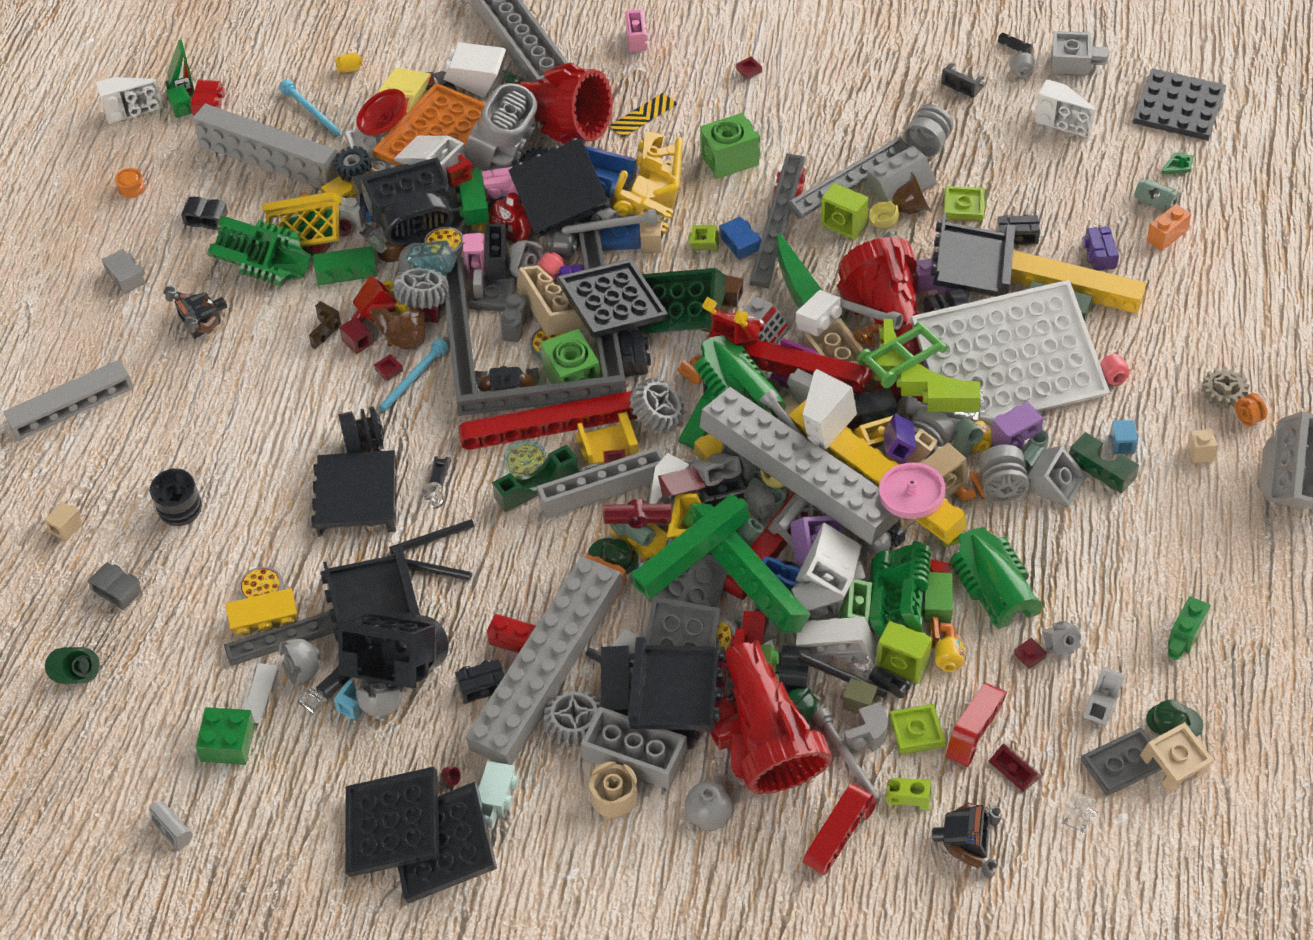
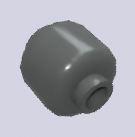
(563, 244)

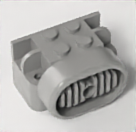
(502, 128)
(1288, 463)

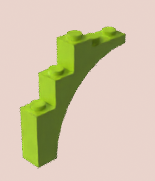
(938, 391)

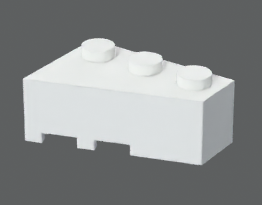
(838, 639)

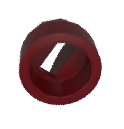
(345, 228)
(450, 771)

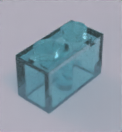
(433, 256)

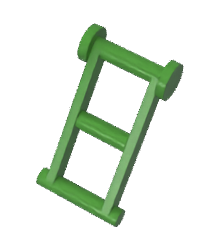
(888, 378)

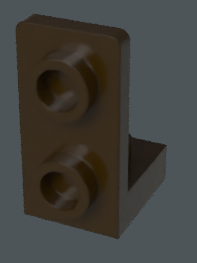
(329, 321)

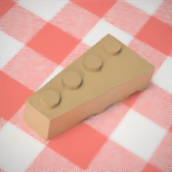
(547, 301)

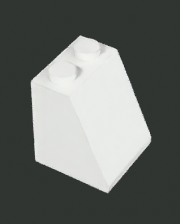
(473, 67)
(827, 409)

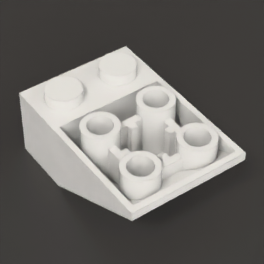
(128, 97)
(1064, 109)
(430, 147)
(666, 465)
(831, 561)

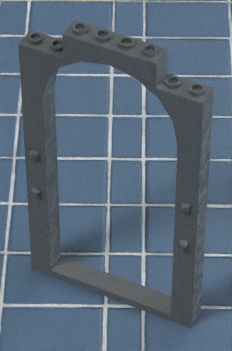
(470, 401)

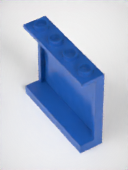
(609, 166)

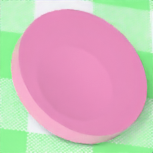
(912, 490)

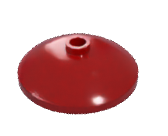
(382, 112)

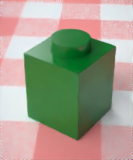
(179, 101)

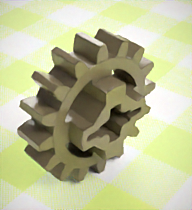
(1224, 387)

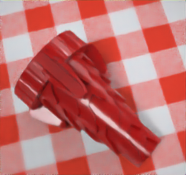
(572, 103)
(882, 279)
(776, 739)

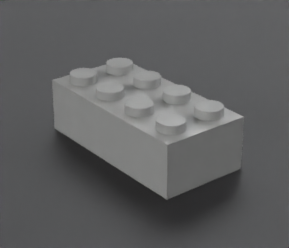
(648, 752)

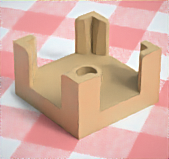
(1178, 755)

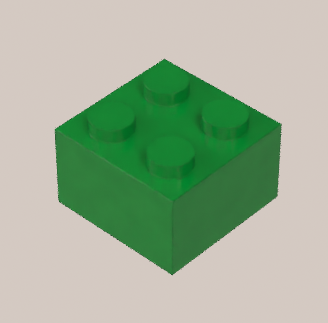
(225, 735)

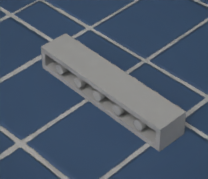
(68, 400)
(598, 482)

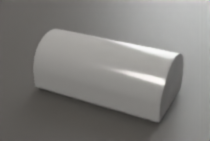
(170, 825)

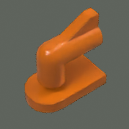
(687, 370)
(966, 495)
(935, 628)

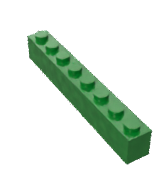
(755, 578)

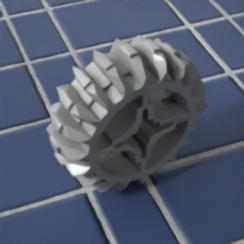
(420, 288)
(657, 405)
(559, 716)

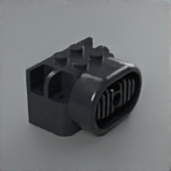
(409, 201)
(390, 648)

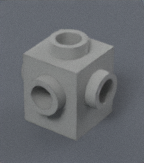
(1062, 638)

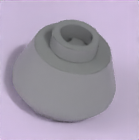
(1022, 64)
(881, 544)

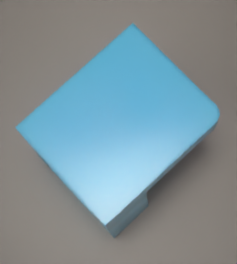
(346, 701)

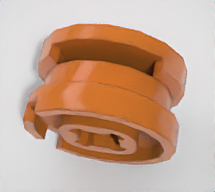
(129, 182)
(1251, 409)

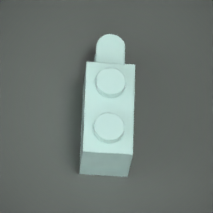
(496, 790)

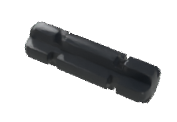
(1014, 43)

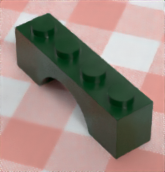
(513, 490)

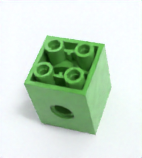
(729, 145)
(569, 358)

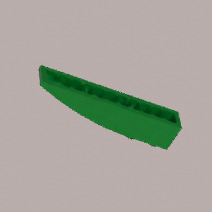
(795, 274)

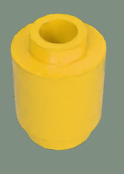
(348, 62)

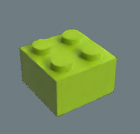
(844, 211)
(904, 652)

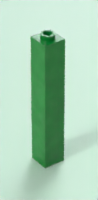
(690, 546)

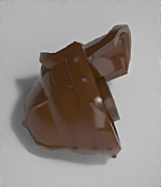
(403, 330)

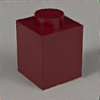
(356, 335)

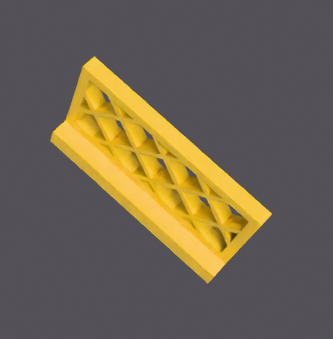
(305, 205)

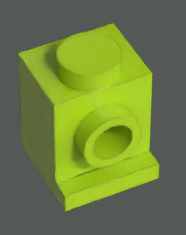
(702, 232)

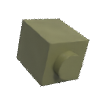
(858, 695)

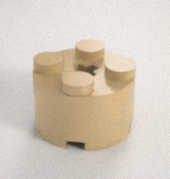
(613, 790)

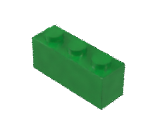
(473, 200)
(345, 265)

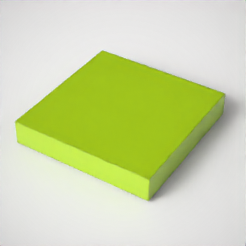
(964, 203)
(916, 729)

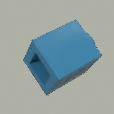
(1123, 437)

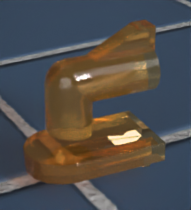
(865, 335)

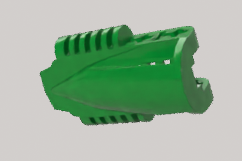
(260, 250)
(730, 366)
(993, 570)
(898, 586)

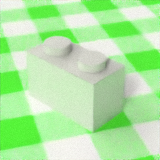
(818, 313)

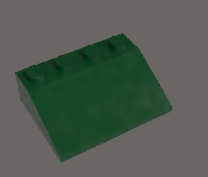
(683, 296)

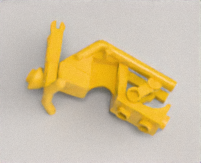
(657, 181)

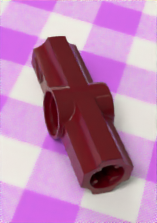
(637, 513)

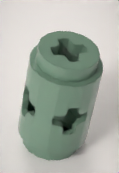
(1147, 189)

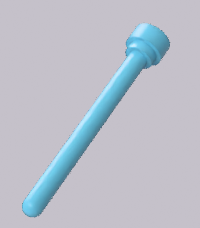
(289, 89)
(438, 348)

